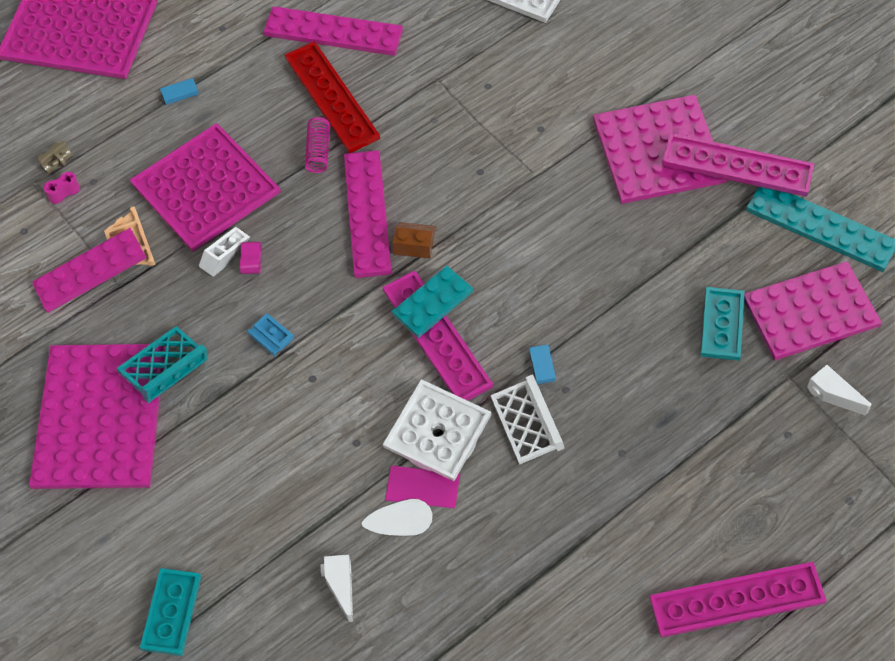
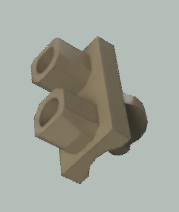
(55, 156)

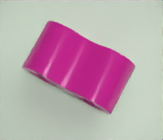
(64, 186)
(251, 257)

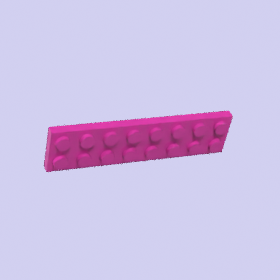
(333, 30)
(738, 164)
(367, 214)
(443, 346)
(737, 599)

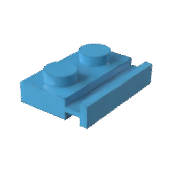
(270, 334)

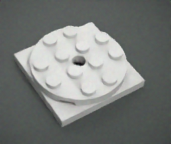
(431, 410)

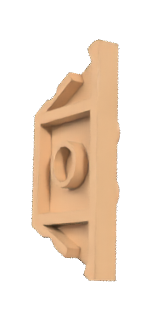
(132, 221)

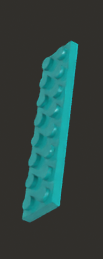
(823, 227)

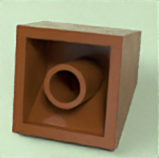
(413, 240)

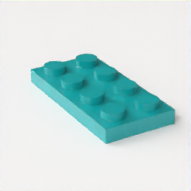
(432, 301)
(722, 323)
(171, 612)

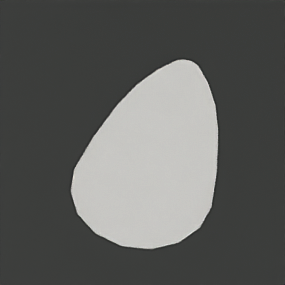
(400, 518)

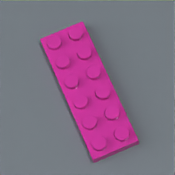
(89, 270)

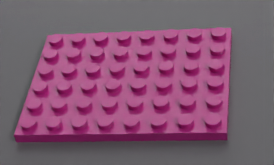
(78, 34)
(94, 421)

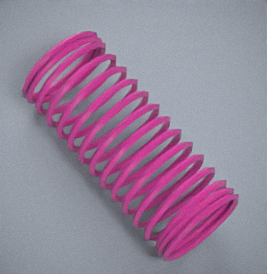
(318, 138)

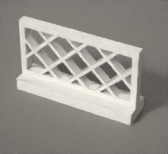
(544, 418)

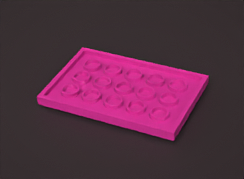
(811, 310)

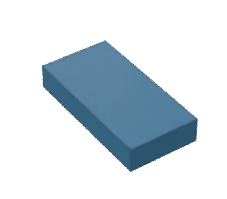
(179, 91)
(542, 364)

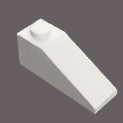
(222, 251)
(835, 390)
(338, 578)

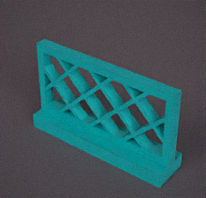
(175, 371)

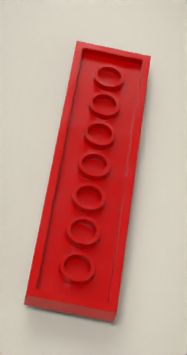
(332, 97)

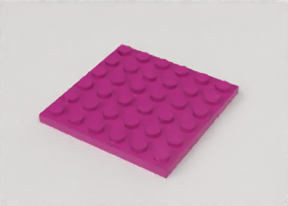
(636, 144)
(205, 186)

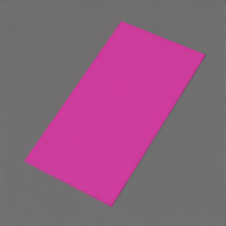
(423, 485)

